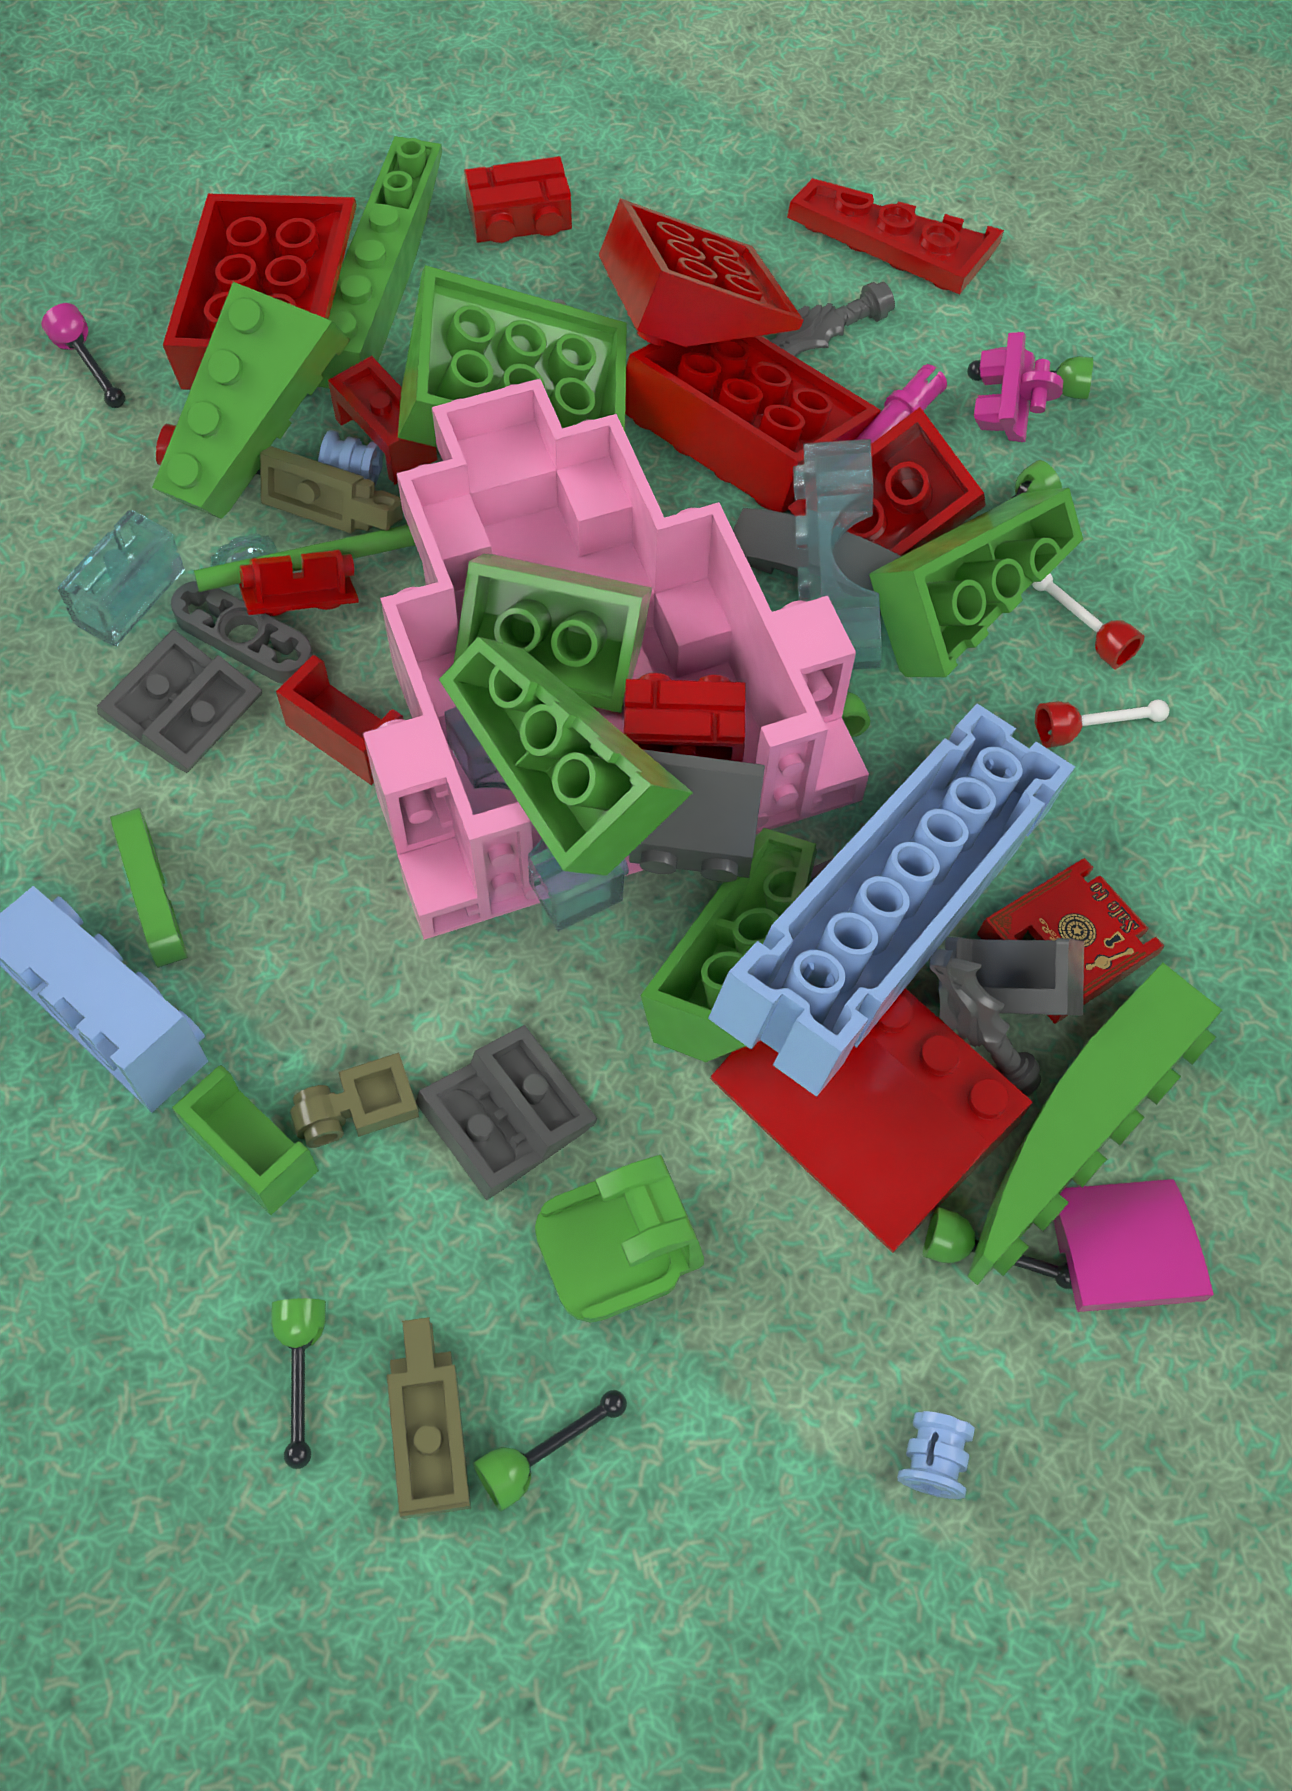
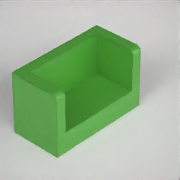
(244, 1140)

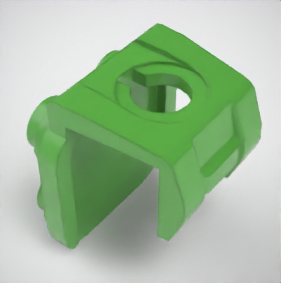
(617, 1241)

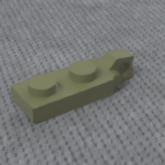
(325, 493)
(427, 1427)

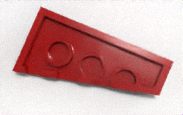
(895, 234)

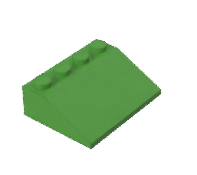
(488, 337)

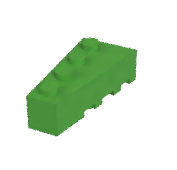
(243, 395)
(962, 581)
(563, 761)

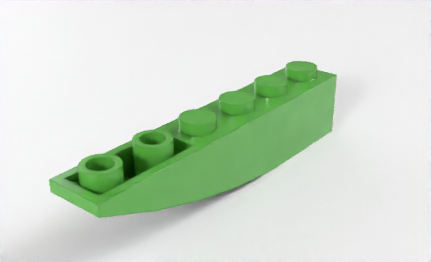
(383, 251)
(1095, 1102)

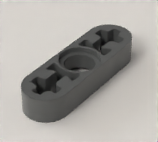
(233, 613)

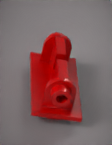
(273, 588)

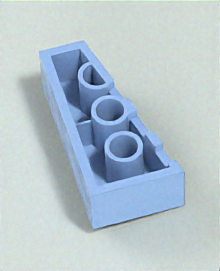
(99, 998)

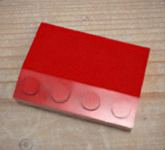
(265, 243)
(690, 281)
(741, 410)
(894, 1121)

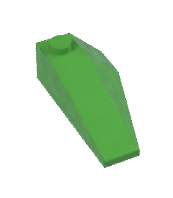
(729, 925)

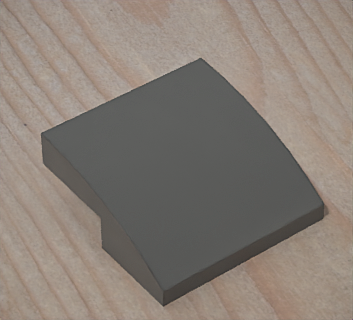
(179, 701)
(505, 1111)

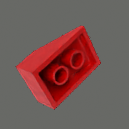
(916, 488)

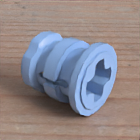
(351, 455)
(937, 1455)

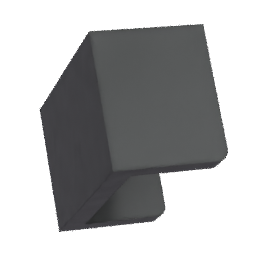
(1028, 974)

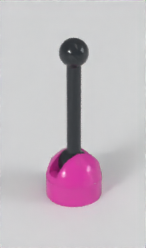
(69, 331)

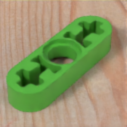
(147, 887)

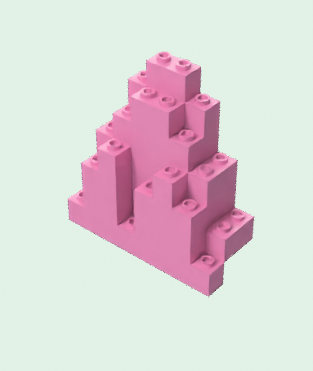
(583, 505)

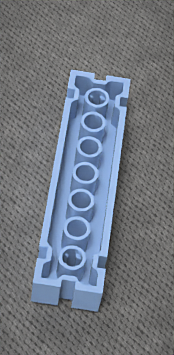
(889, 899)

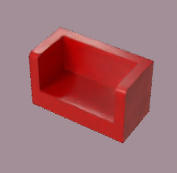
(373, 401)
(329, 717)

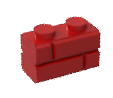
(518, 199)
(686, 715)

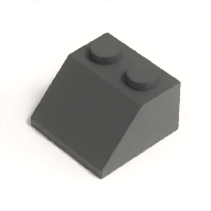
(713, 826)

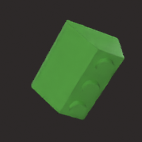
(567, 620)

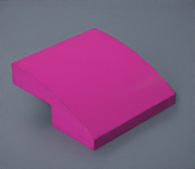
(1131, 1246)

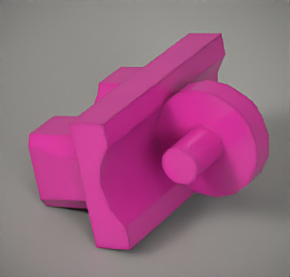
(1020, 383)

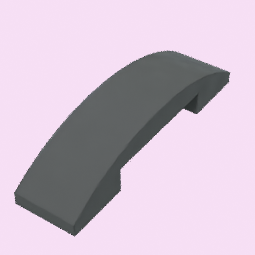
(771, 543)

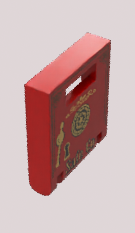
(1080, 911)

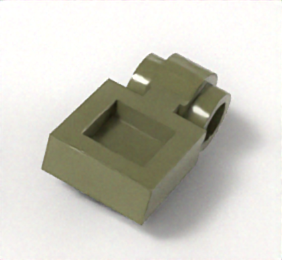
(373, 1095)

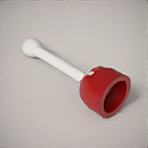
(1115, 640)
(1067, 721)

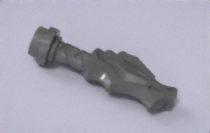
(825, 322)
(977, 1018)

